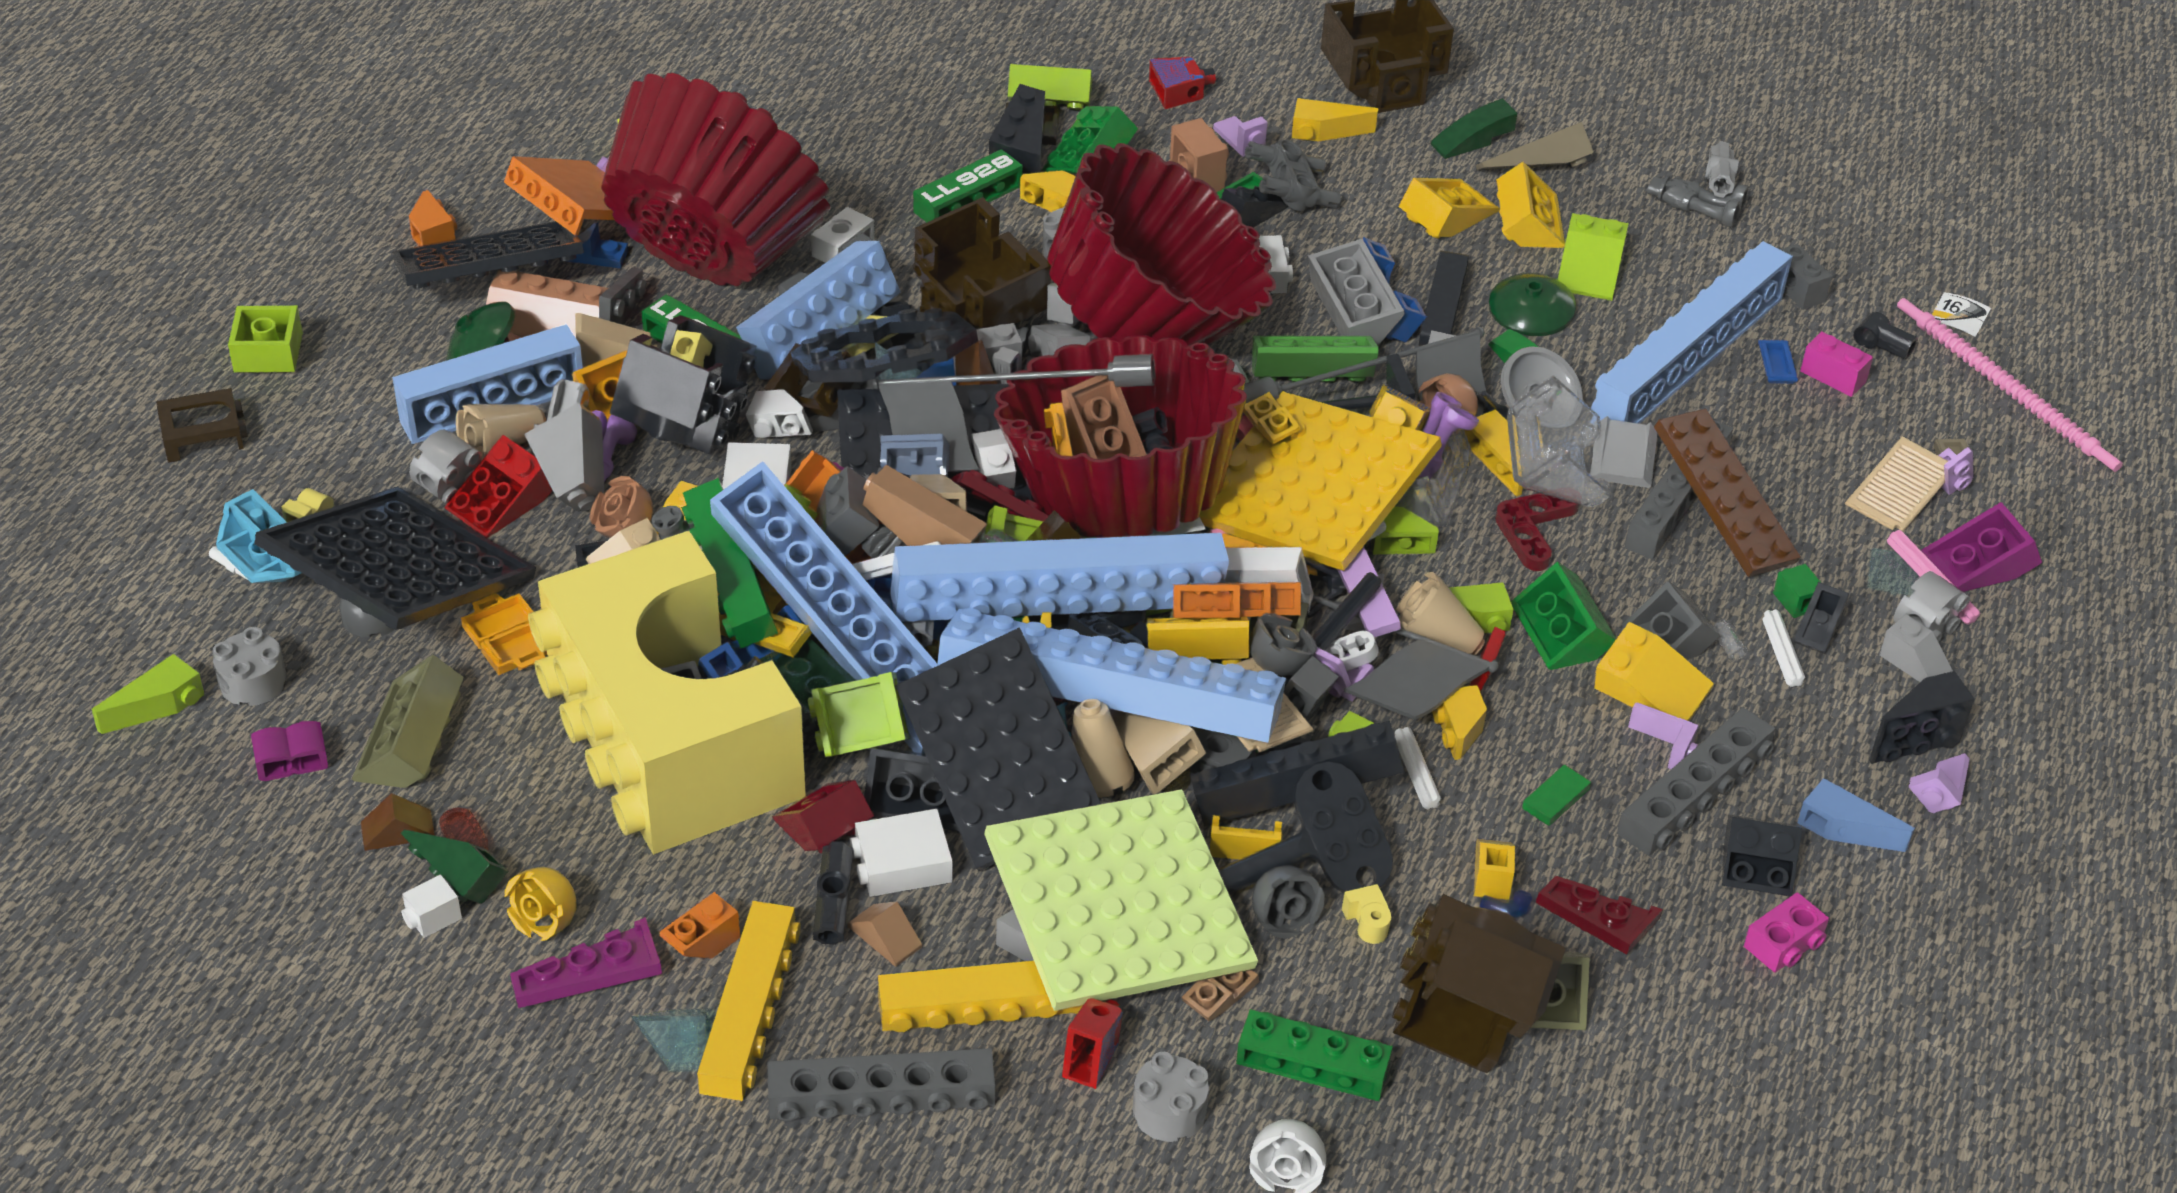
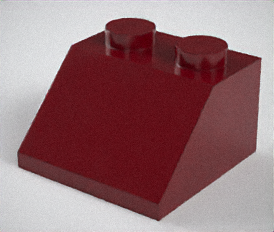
(825, 815)

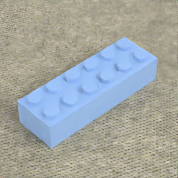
(830, 297)
(503, 374)

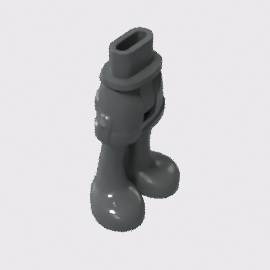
(1690, 196)

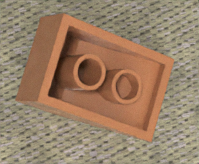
(1100, 420)

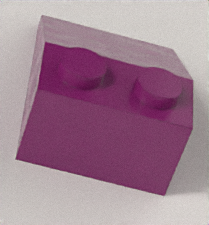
(1985, 550)

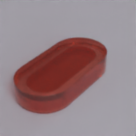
(462, 826)

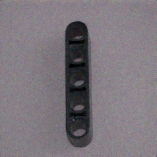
(1444, 295)

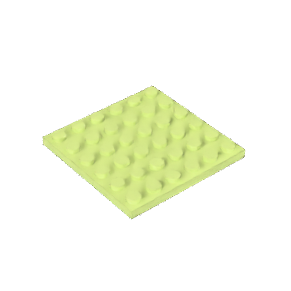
(1119, 899)

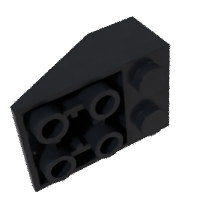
(1924, 719)

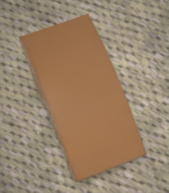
(1217, 994)

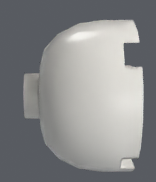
(1290, 1152)

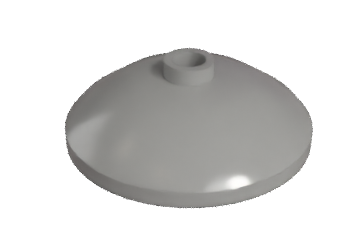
(1532, 367)

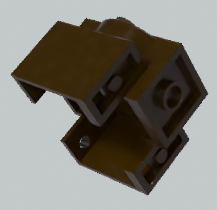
(1387, 51)
(976, 270)
(1473, 981)

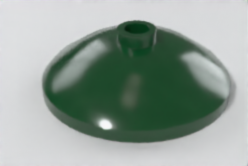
(1532, 304)
(481, 329)

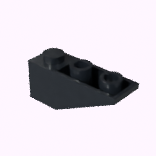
(1253, 205)

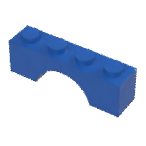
(1413, 312)
(731, 656)

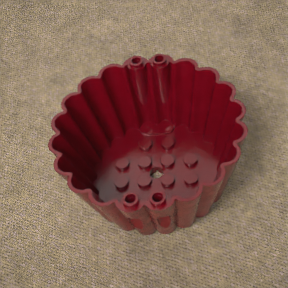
(709, 180)
(1155, 252)
(1126, 492)

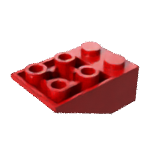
(500, 489)

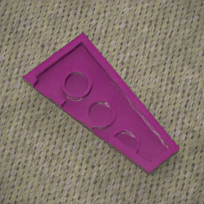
(607, 963)

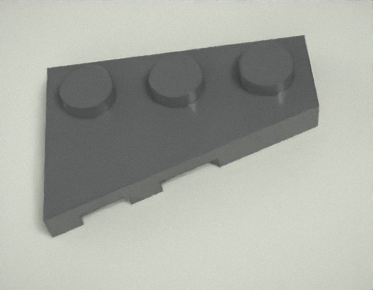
(621, 297)

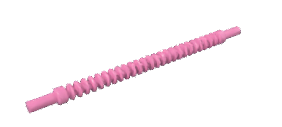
(2089, 445)

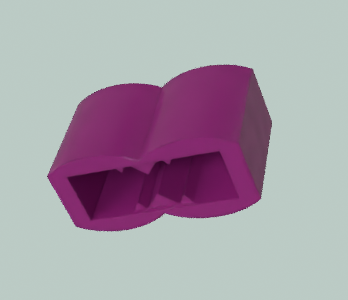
(289, 750)

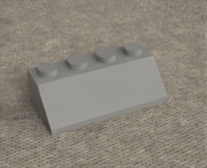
(1355, 291)

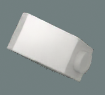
(994, 458)

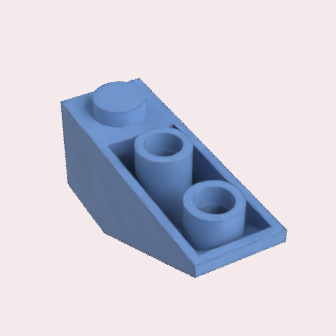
(1849, 819)

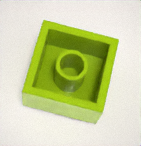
(265, 339)

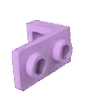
(1240, 134)
(1958, 470)
(1345, 678)
(1667, 728)
(1942, 787)

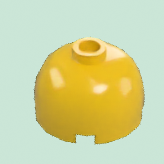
(539, 894)

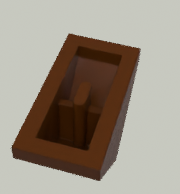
(393, 815)

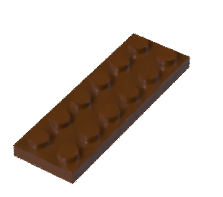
(1727, 492)

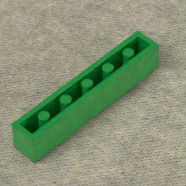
(736, 579)

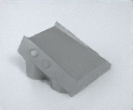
(1624, 453)

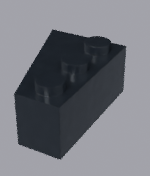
(1022, 129)

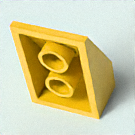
(1445, 205)
(1651, 673)

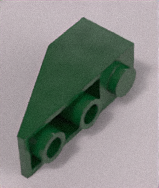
(466, 867)

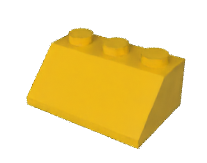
(1529, 209)
(1201, 637)

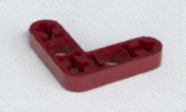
(1525, 523)

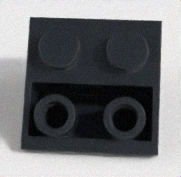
(1760, 855)

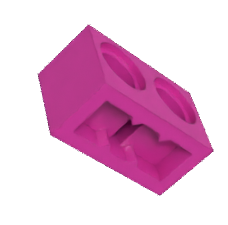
(1786, 933)

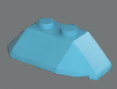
(236, 539)

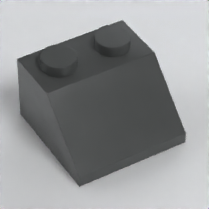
(1676, 620)

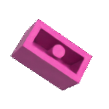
(1836, 364)

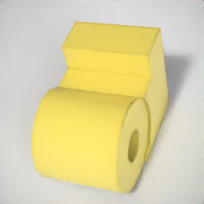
(691, 347)
(307, 503)
(1370, 912)

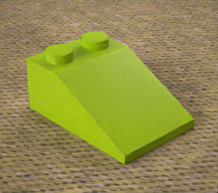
(1592, 255)

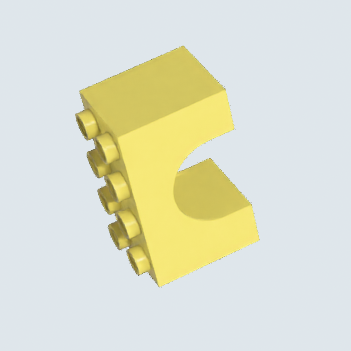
(673, 746)

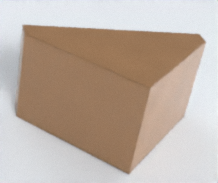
(887, 931)

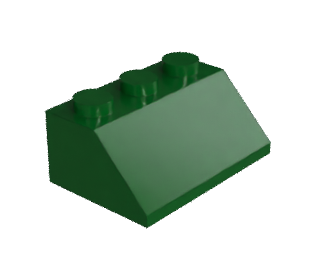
(1563, 619)

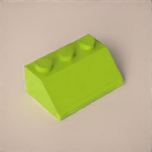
(1060, 84)

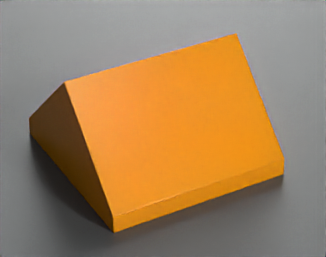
(601, 381)

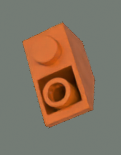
(430, 221)
(704, 928)

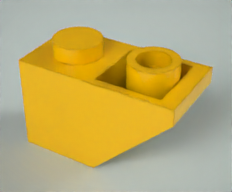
(1046, 189)
(1461, 719)
(1494, 868)

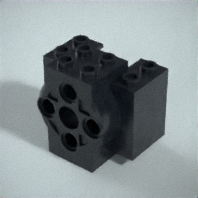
(682, 399)

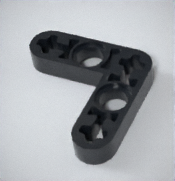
(1107, 624)

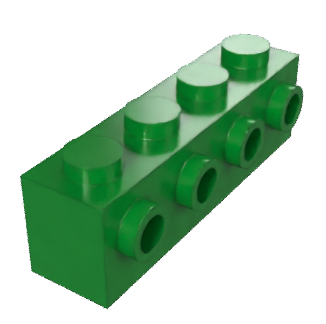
(1314, 1054)

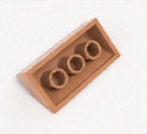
(543, 301)

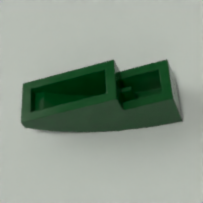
(1476, 129)

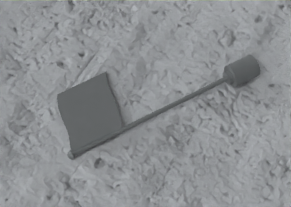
(1452, 355)
(933, 406)
(1418, 675)

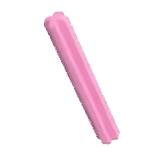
(1922, 564)

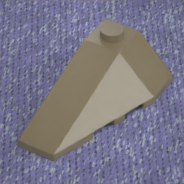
(1552, 150)

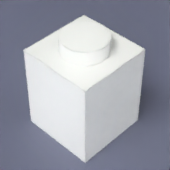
(431, 906)

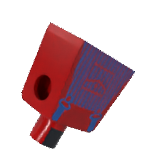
(1179, 80)
(1094, 1024)

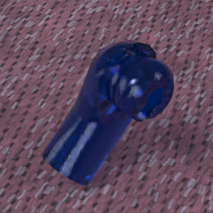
(1516, 907)

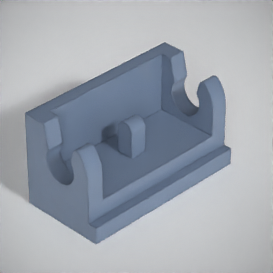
(916, 453)

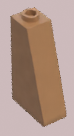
(918, 513)

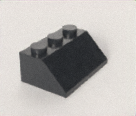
(904, 784)

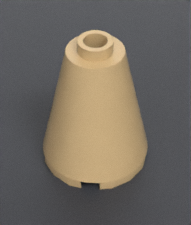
(485, 423)
(1438, 615)
(1101, 748)

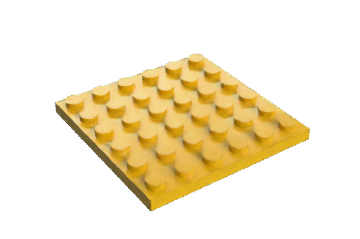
(1322, 484)

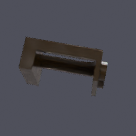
(792, 381)
(199, 433)

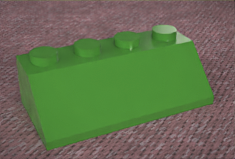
(1312, 356)

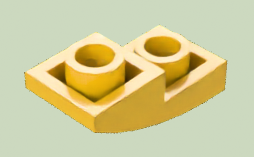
(1270, 419)

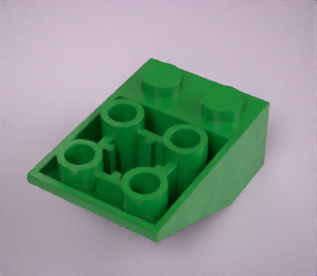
(1093, 127)

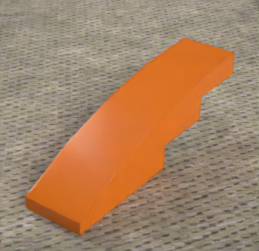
(1236, 599)

